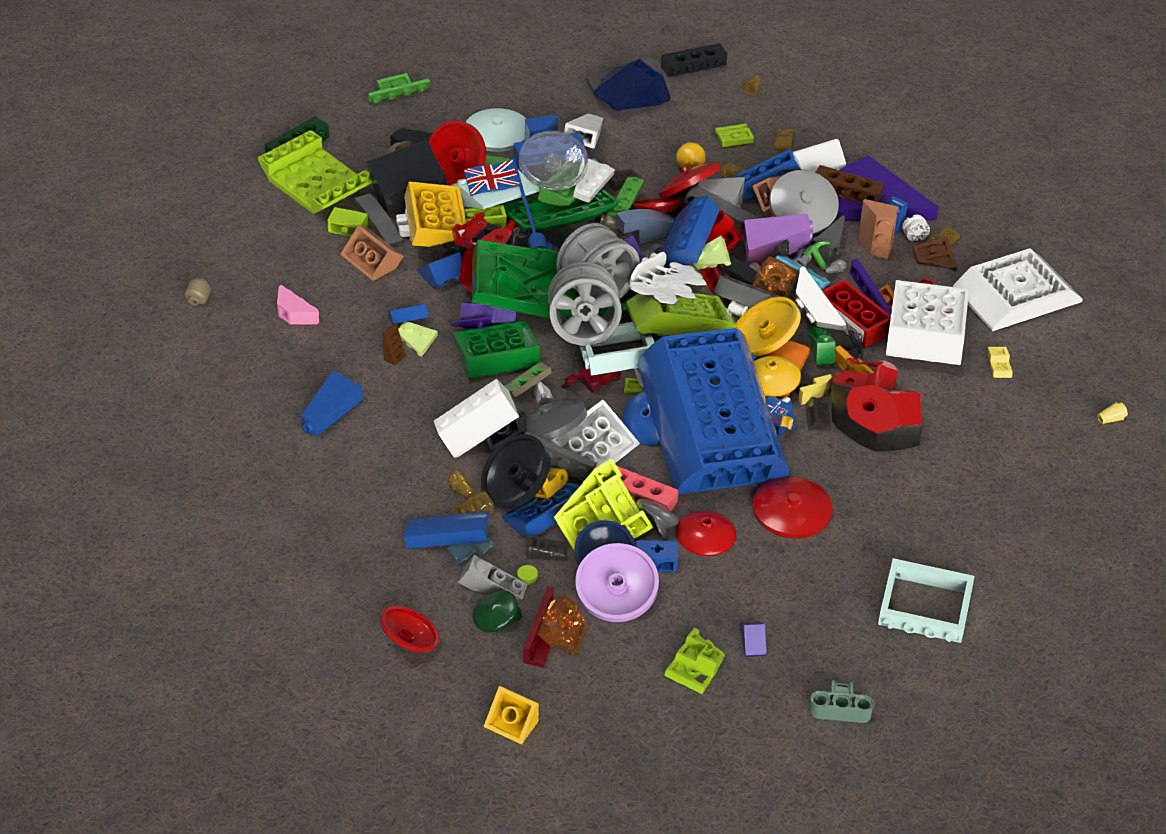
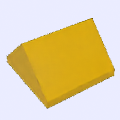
(512, 715)

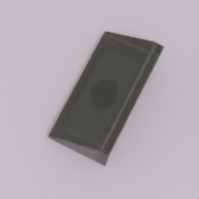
(817, 414)

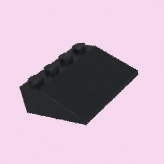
(395, 170)

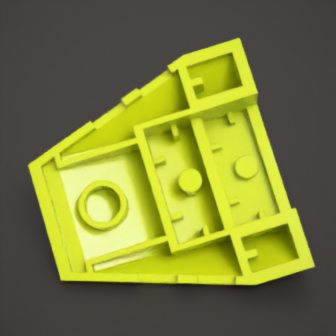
(601, 498)

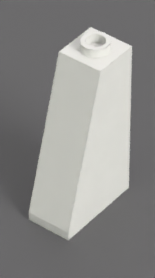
(588, 126)

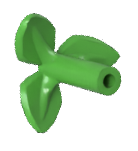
(814, 250)

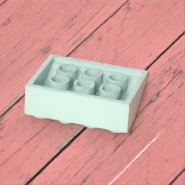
(493, 198)

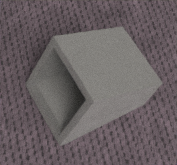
(726, 188)

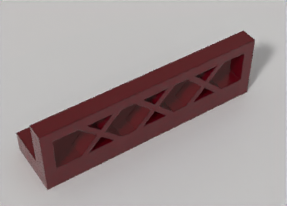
(536, 649)

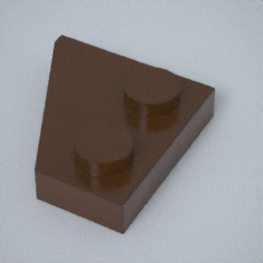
(935, 253)

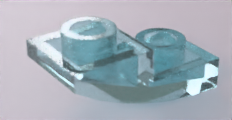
(463, 551)

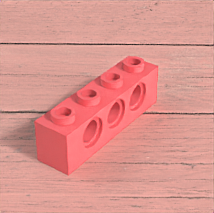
(645, 488)

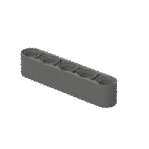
(731, 210)
(742, 292)

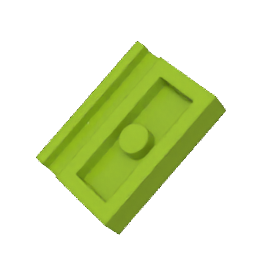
(734, 135)

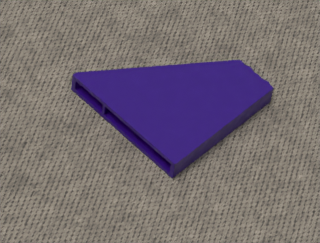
(894, 186)

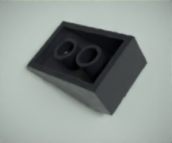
(512, 429)

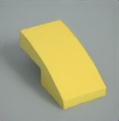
(999, 362)
(817, 390)

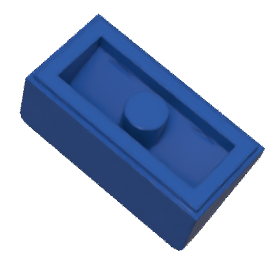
(408, 314)

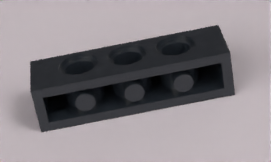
(694, 60)

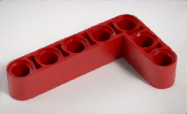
(721, 227)

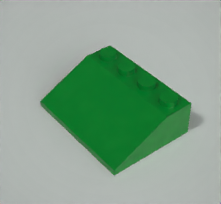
(497, 349)

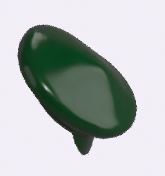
(496, 611)

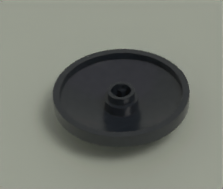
(515, 471)

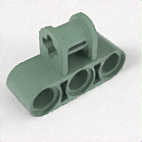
(841, 704)

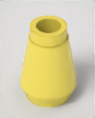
(1113, 413)

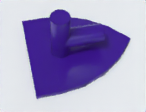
(473, 323)

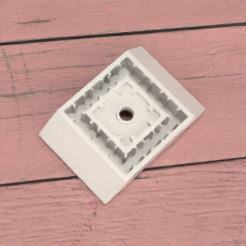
(1015, 289)

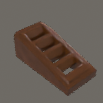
(393, 347)

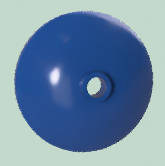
(640, 426)

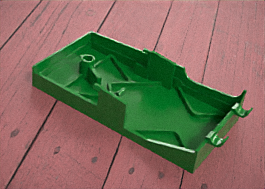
(517, 278)

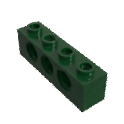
(314, 124)

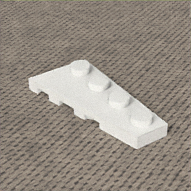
(593, 181)

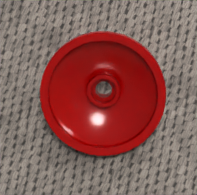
(662, 205)
(706, 533)
(409, 629)

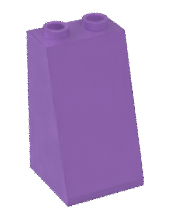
(765, 234)

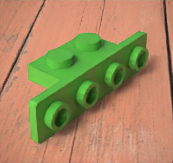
(395, 86)
(627, 195)

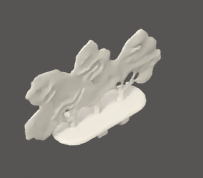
(664, 286)

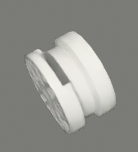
(915, 228)

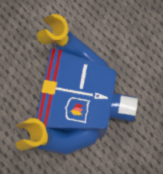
(781, 413)

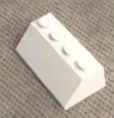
(825, 154)
(476, 418)

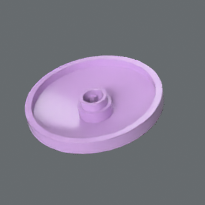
(617, 582)

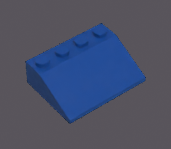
(690, 231)

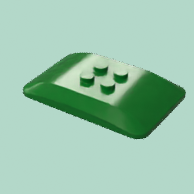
(552, 217)

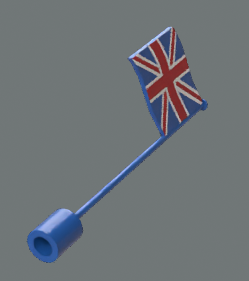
(502, 177)

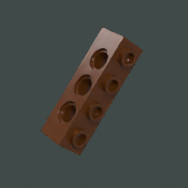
(852, 186)

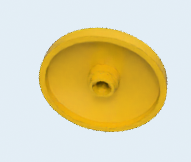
(769, 324)

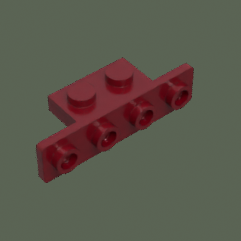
(592, 382)

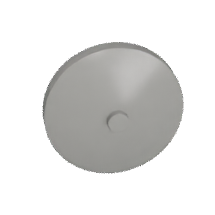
(805, 194)

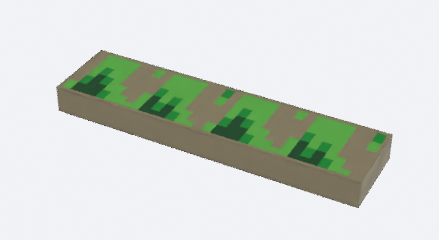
(528, 379)

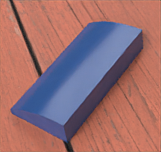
(539, 512)
(447, 529)

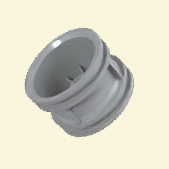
(589, 245)
(584, 276)

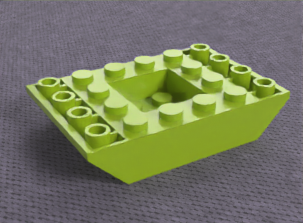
(682, 317)

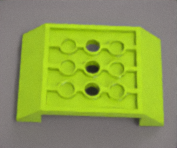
(302, 165)

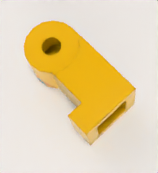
(555, 481)

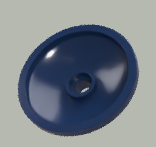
(598, 535)

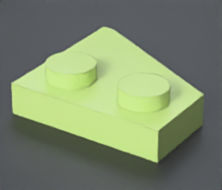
(713, 254)
(417, 337)

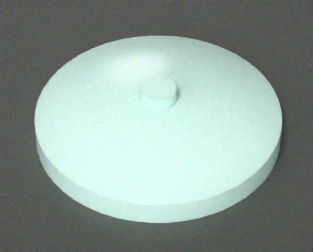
(499, 128)

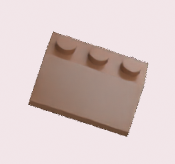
(877, 228)
(371, 253)

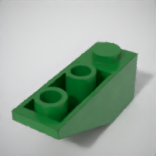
(821, 345)

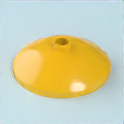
(777, 375)

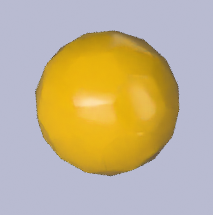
(690, 155)

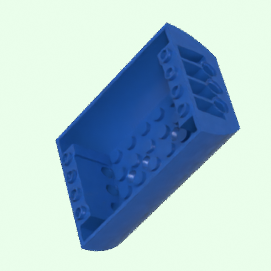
(689, 409)

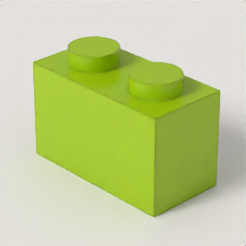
(346, 221)

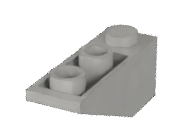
(487, 578)

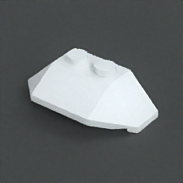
(816, 303)

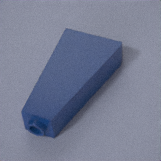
(330, 403)

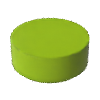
(527, 574)

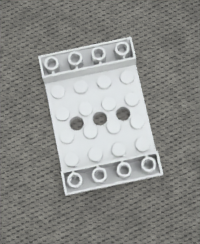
(925, 333)

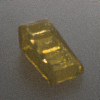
(476, 501)

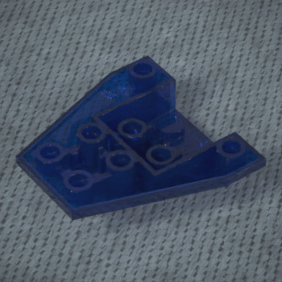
(633, 86)

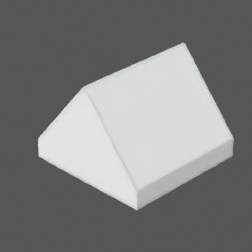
(542, 393)

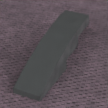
(378, 219)

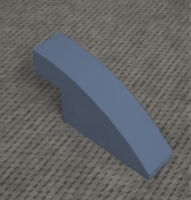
(645, 224)

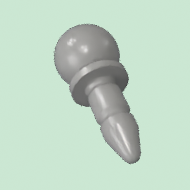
(837, 267)

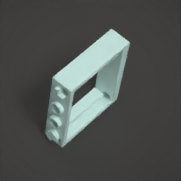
(619, 359)
(933, 577)

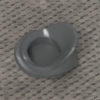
(659, 513)

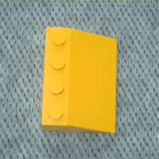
(433, 212)

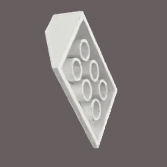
(599, 436)

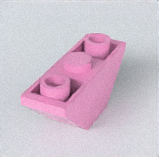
(295, 309)

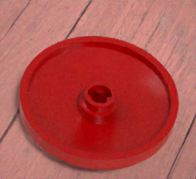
(457, 149)
(689, 177)
(792, 507)

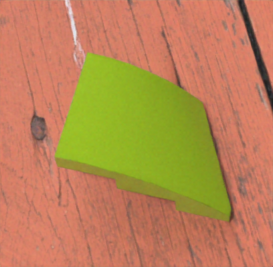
(697, 656)

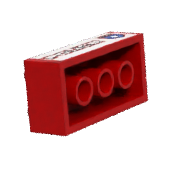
(859, 312)

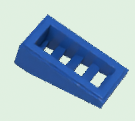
(902, 212)

